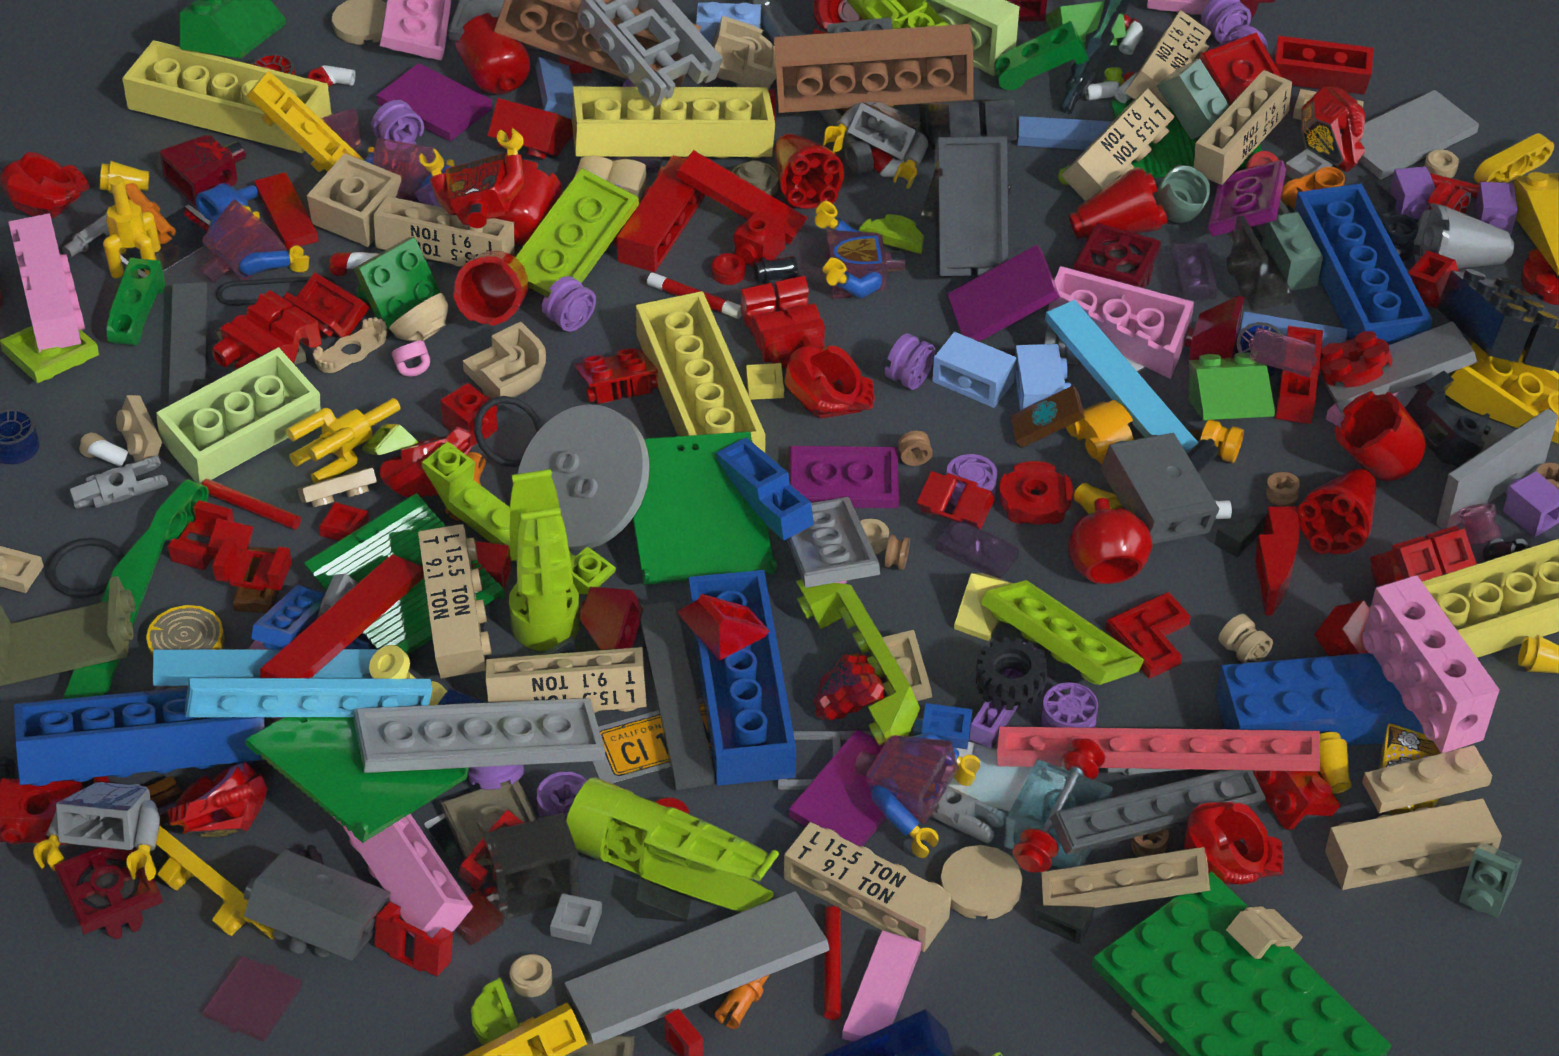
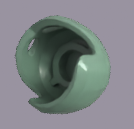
(1183, 194)

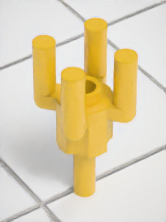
(128, 229)
(337, 437)

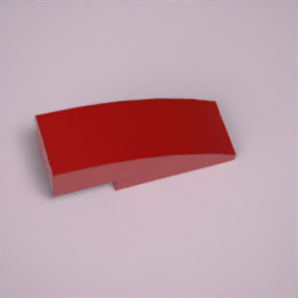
(1296, 391)
(1276, 555)

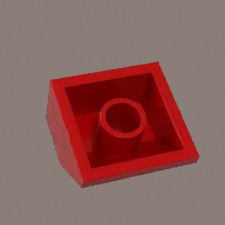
(540, 129)

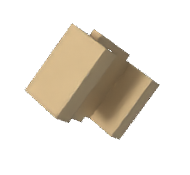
(1260, 928)

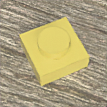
(765, 381)

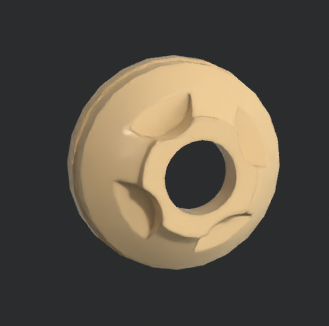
(422, 320)

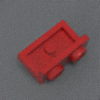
(332, 306)
(1296, 794)

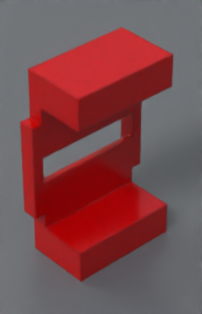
(971, 507)
(194, 552)
(233, 565)
(473, 872)
(428, 953)

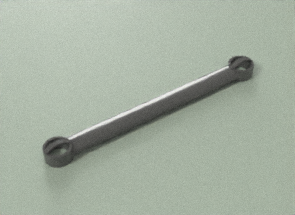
(857, 152)

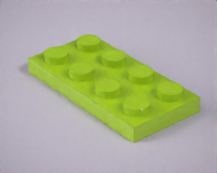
(576, 231)
(1062, 632)

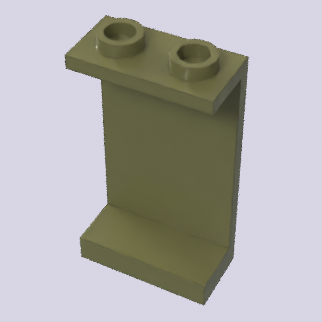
(67, 638)

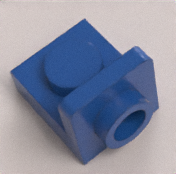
(946, 723)

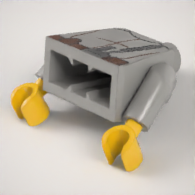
(886, 130)
(105, 817)

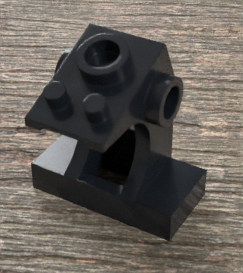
(1463, 432)

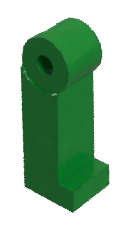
(1040, 56)
(134, 301)

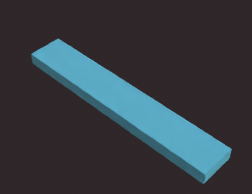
(1115, 373)
(177, 666)
(300, 696)

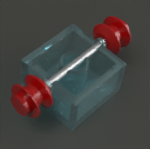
(1049, 791)

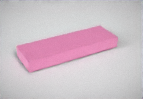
(882, 986)

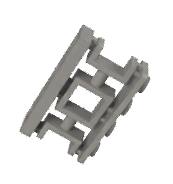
(668, 26)

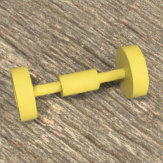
(394, 663)

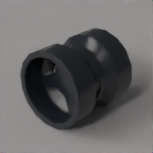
(1402, 233)

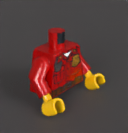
(480, 187)

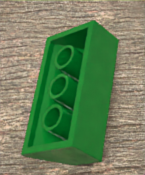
(228, 26)

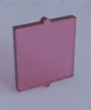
(1282, 352)
(252, 998)

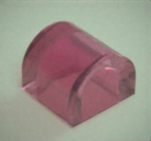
(346, 126)

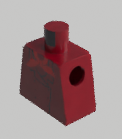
(201, 165)

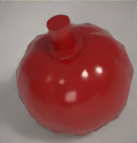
(1109, 544)

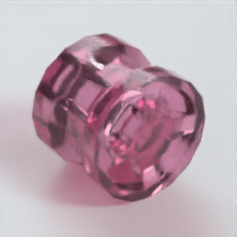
(1480, 523)

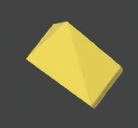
(972, 615)

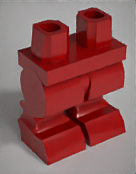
(266, 326)
(790, 327)
(1427, 558)

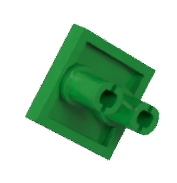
(396, 281)

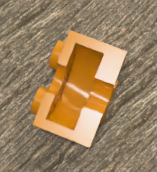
(1103, 425)

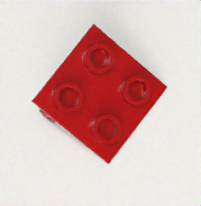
(626, 365)

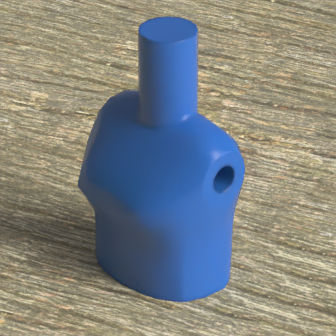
(216, 199)

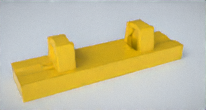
(299, 122)
(185, 864)
(547, 1035)

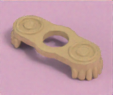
(368, 338)

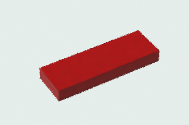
(286, 211)

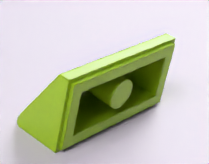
(388, 439)

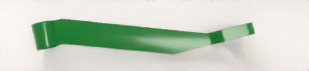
(135, 574)

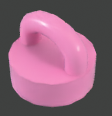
(408, 353)

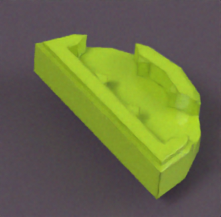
(896, 232)
(492, 1013)

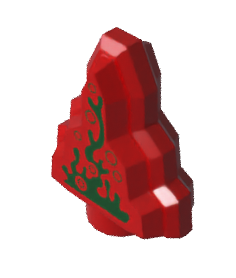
(847, 688)

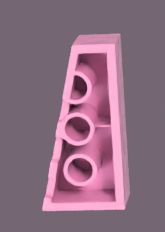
(47, 283)
(1136, 320)

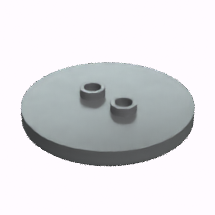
(596, 469)

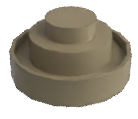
(760, 175)

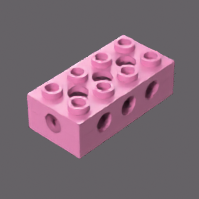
(1429, 664)

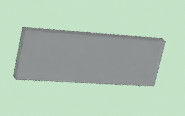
(477, 735)
(695, 967)

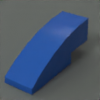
(766, 488)

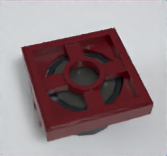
(1118, 256)
(105, 891)

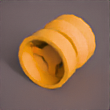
(1226, 439)

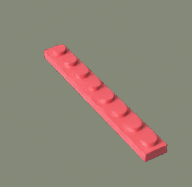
(1167, 748)

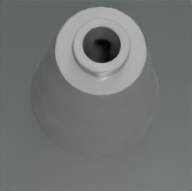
(1462, 238)

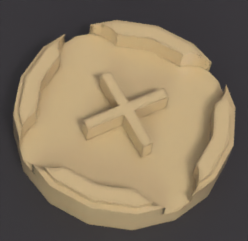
(359, 20)
(982, 881)

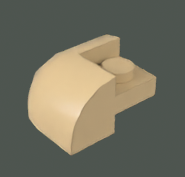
(745, 54)
(510, 364)

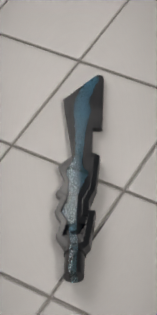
(1096, 48)

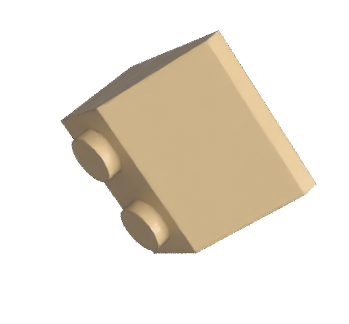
(350, 196)

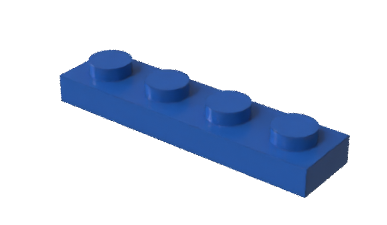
(288, 617)

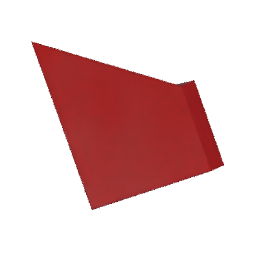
(723, 625)

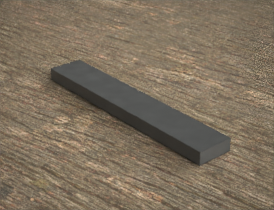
(188, 337)
(676, 696)
(1151, 809)

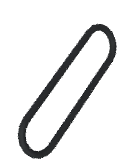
(255, 282)

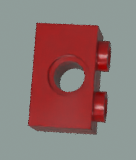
(29, 809)

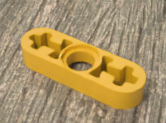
(1515, 160)

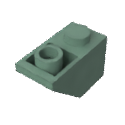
(1489, 879)

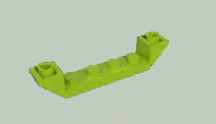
(454, 481)
(839, 601)

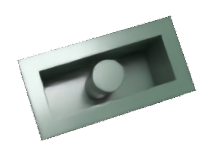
(1193, 98)
(1293, 250)

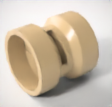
(1245, 640)

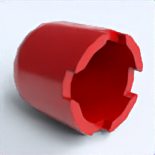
(492, 59)
(532, 201)
(491, 287)
(1381, 436)

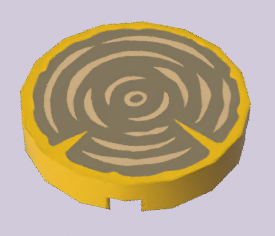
(186, 629)

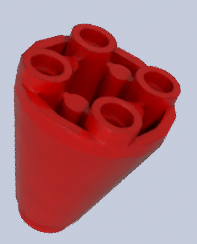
(807, 171)
(1122, 204)
(1339, 513)

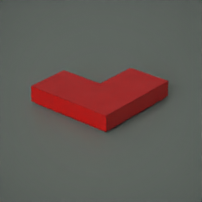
(1144, 632)

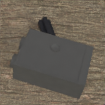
(1163, 484)
(314, 904)

